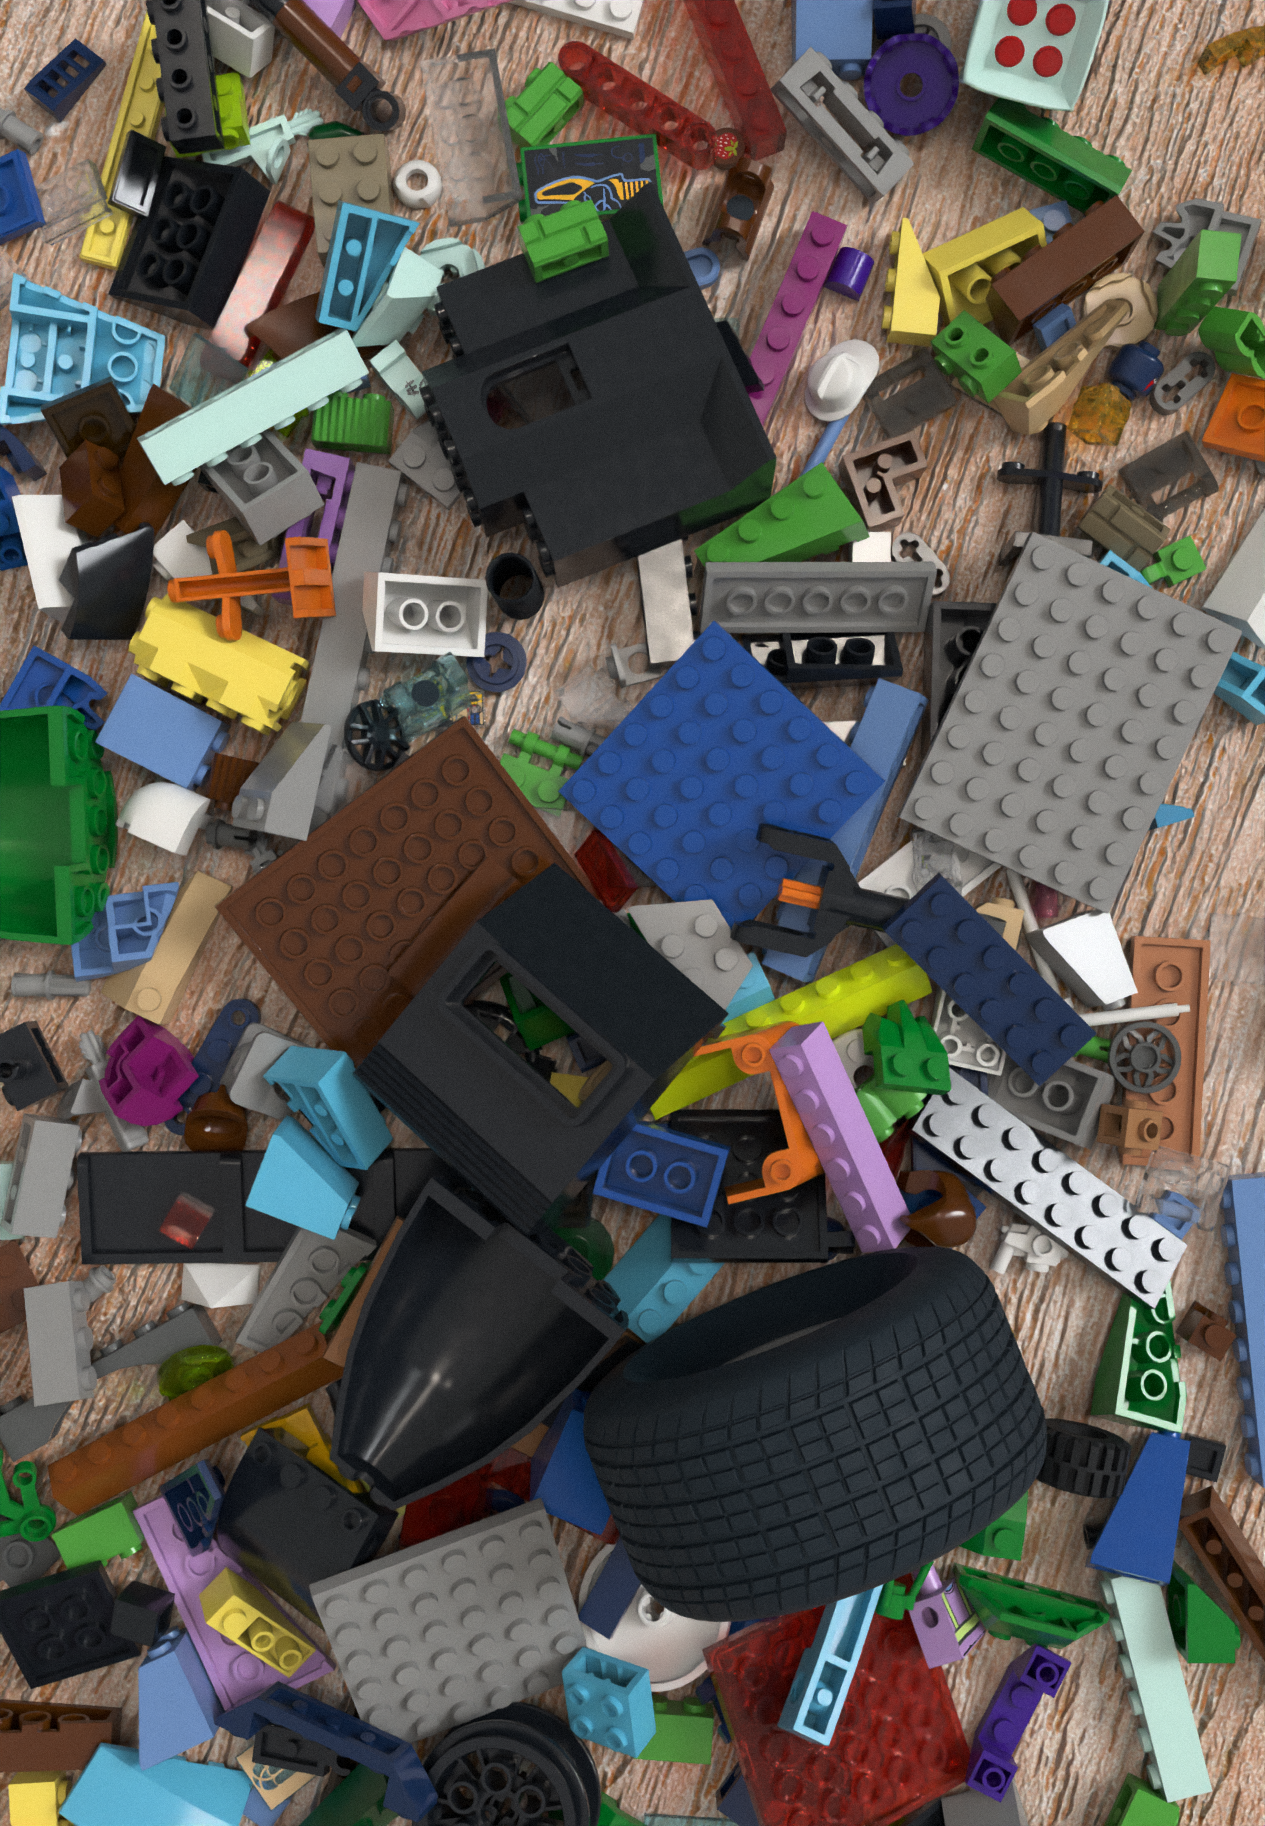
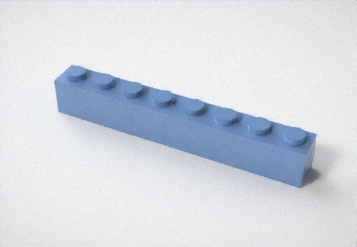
(882, 743)
(1245, 1272)

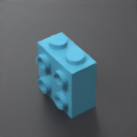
(609, 1701)

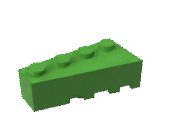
(790, 526)

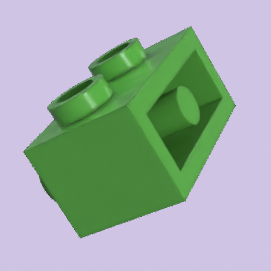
(975, 357)

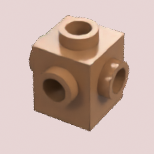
(1130, 1126)

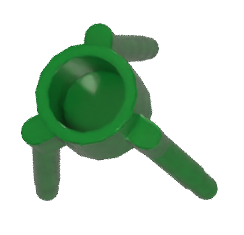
(894, 1599)

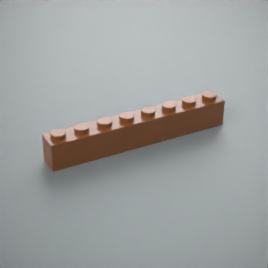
(193, 1421)

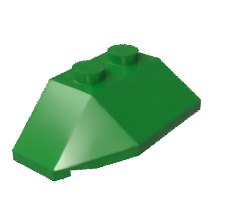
(1029, 1610)

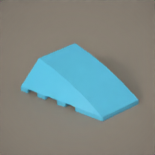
(68, 346)
(167, 1794)

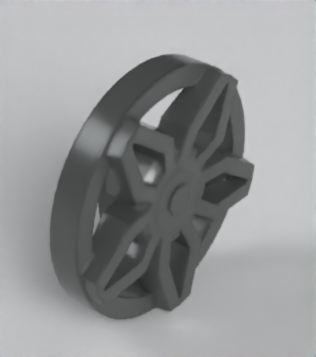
(1144, 1057)

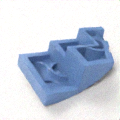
(124, 932)

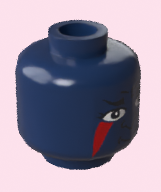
(1135, 370)

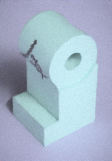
(400, 377)

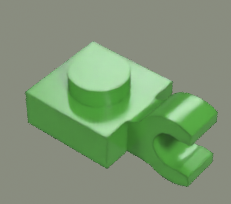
(1175, 563)

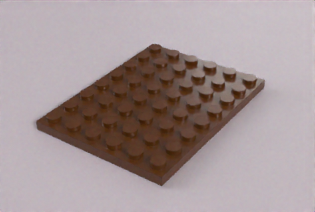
(376, 873)

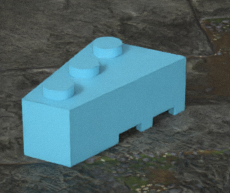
(334, 1102)

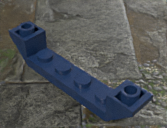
(408, 1787)

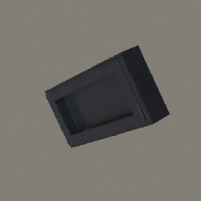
(137, 174)

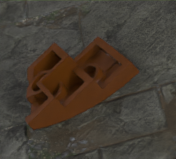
(295, 327)

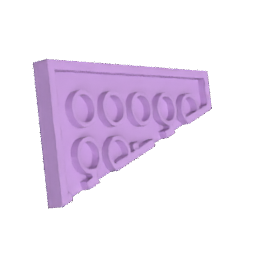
(229, 1666)

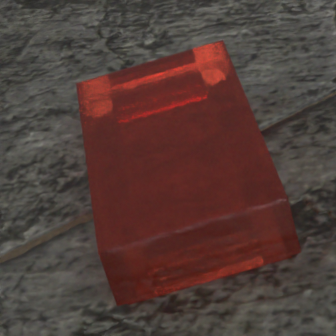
(606, 871)

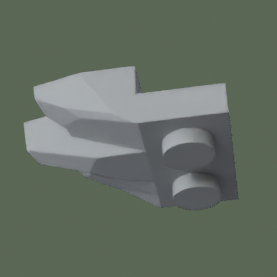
(1206, 215)
(425, 465)

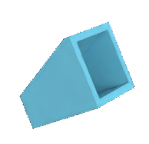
(303, 1183)

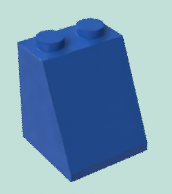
(564, 1472)

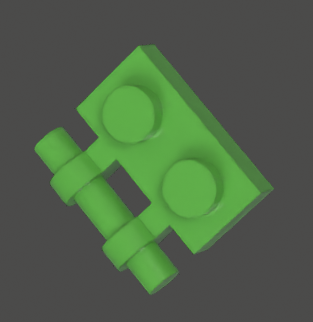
(536, 783)

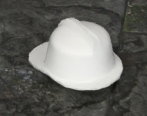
(840, 379)

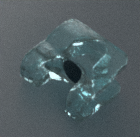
(429, 697)

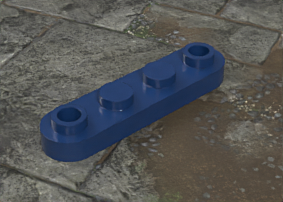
(215, 1055)

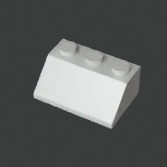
(47, 548)
(425, 614)

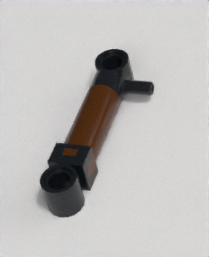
(351, 77)

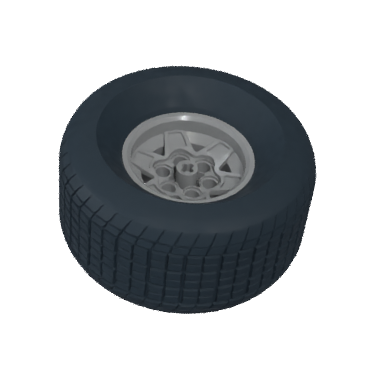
(816, 1435)

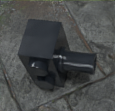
(28, 1067)

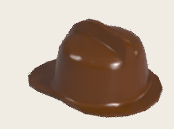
(216, 1123)

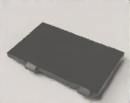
(23, 1559)

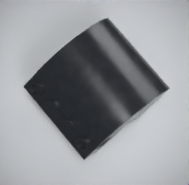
(296, 1521)

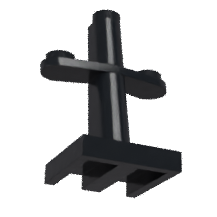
(1050, 485)

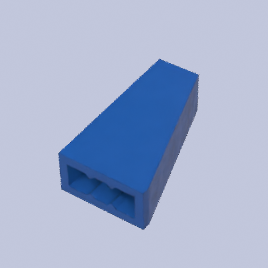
(1144, 1520)

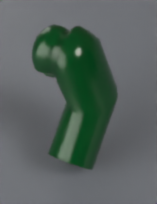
(332, 130)

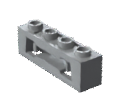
(809, 80)

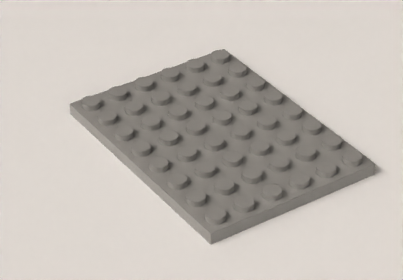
(1069, 723)

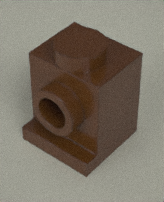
(1206, 1331)

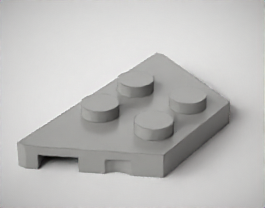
(697, 944)

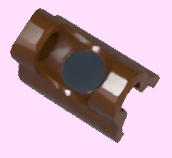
(741, 205)

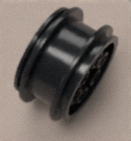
(503, 1738)

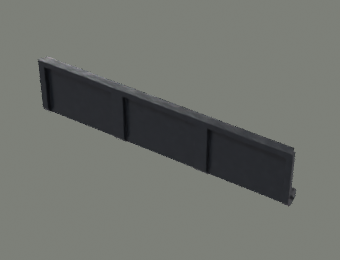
(133, 1191)

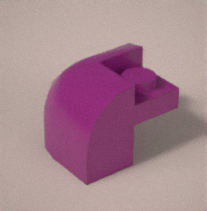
(147, 1074)

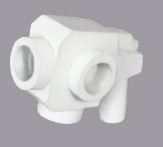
(1030, 1244)

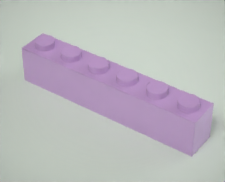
(841, 1136)

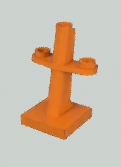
(306, 578)

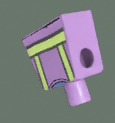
(944, 1620)

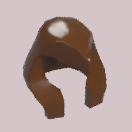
(945, 1222)

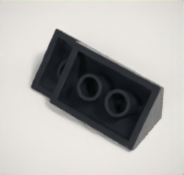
(827, 658)

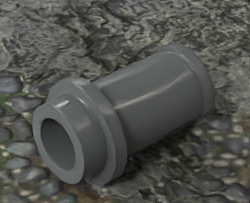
(222, 834)

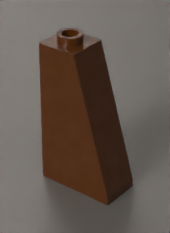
(143, 491)

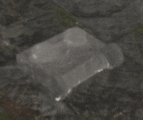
(1187, 1176)

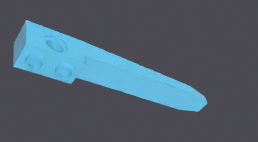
(828, 1668)

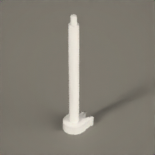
(1030, 925)
(1134, 1014)

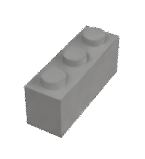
(41, 1176)
(59, 1343)

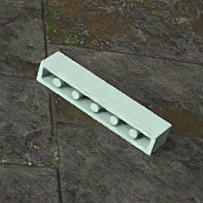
(253, 406)
(1157, 1687)

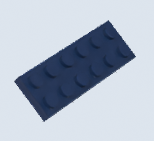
(988, 979)

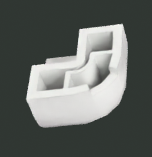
(165, 815)

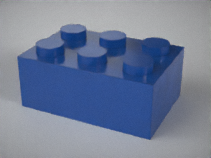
(664, 1173)

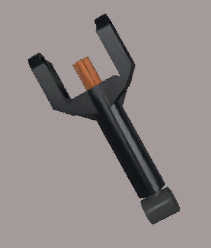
(833, 902)

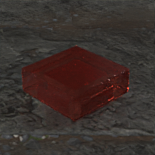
(185, 1222)

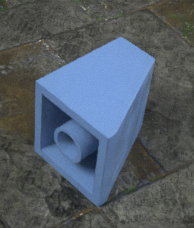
(835, 29)
(163, 734)
(174, 1699)

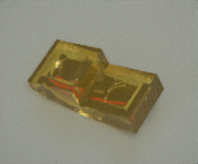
(1246, 45)

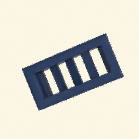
(47, 78)

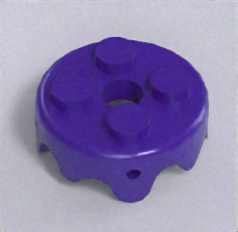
(916, 55)

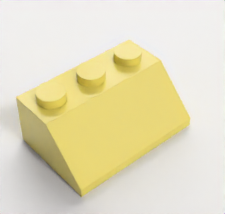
(970, 261)

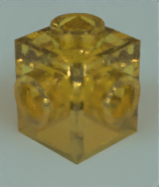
(1099, 415)

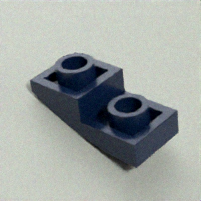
(20, 455)

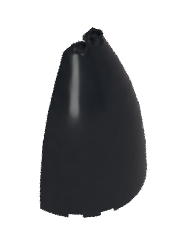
(464, 1345)

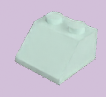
(401, 301)

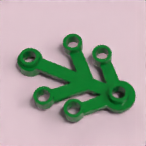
(22, 1516)

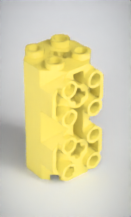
(235, 676)

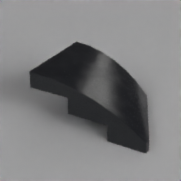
(108, 585)

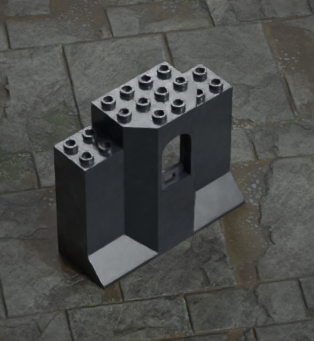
(654, 437)

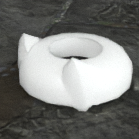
(421, 198)

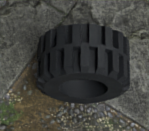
(1084, 1459)

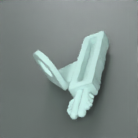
(268, 143)

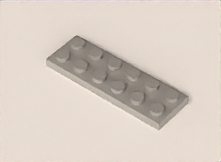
(817, 596)

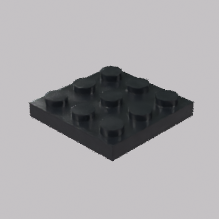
(63, 1625)

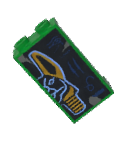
(597, 170)

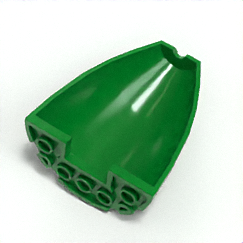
(53, 825)

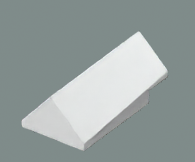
(1241, 587)

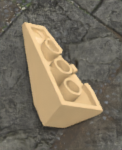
(1057, 370)
(159, 984)

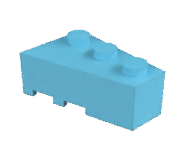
(358, 261)

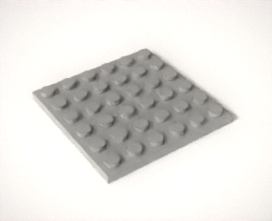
(453, 1624)

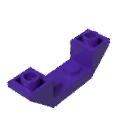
(1007, 1716)

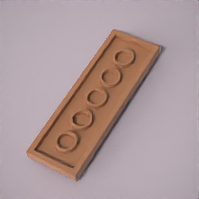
(1168, 974)

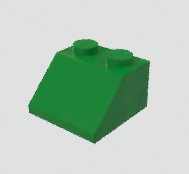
(1197, 1622)

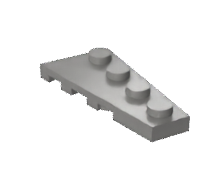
(299, 1283)

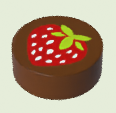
(730, 148)

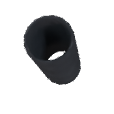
(504, 568)

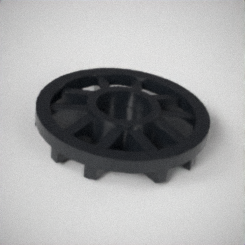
(375, 736)

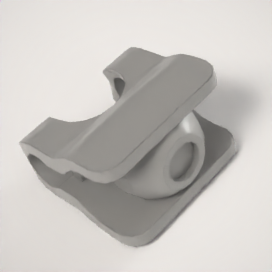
(251, 1059)

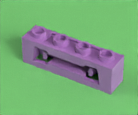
(329, 470)

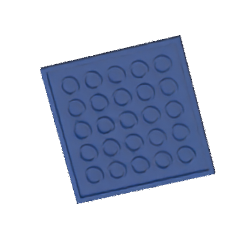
(707, 764)

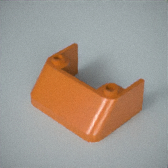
(783, 1167)

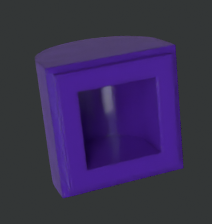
(850, 273)

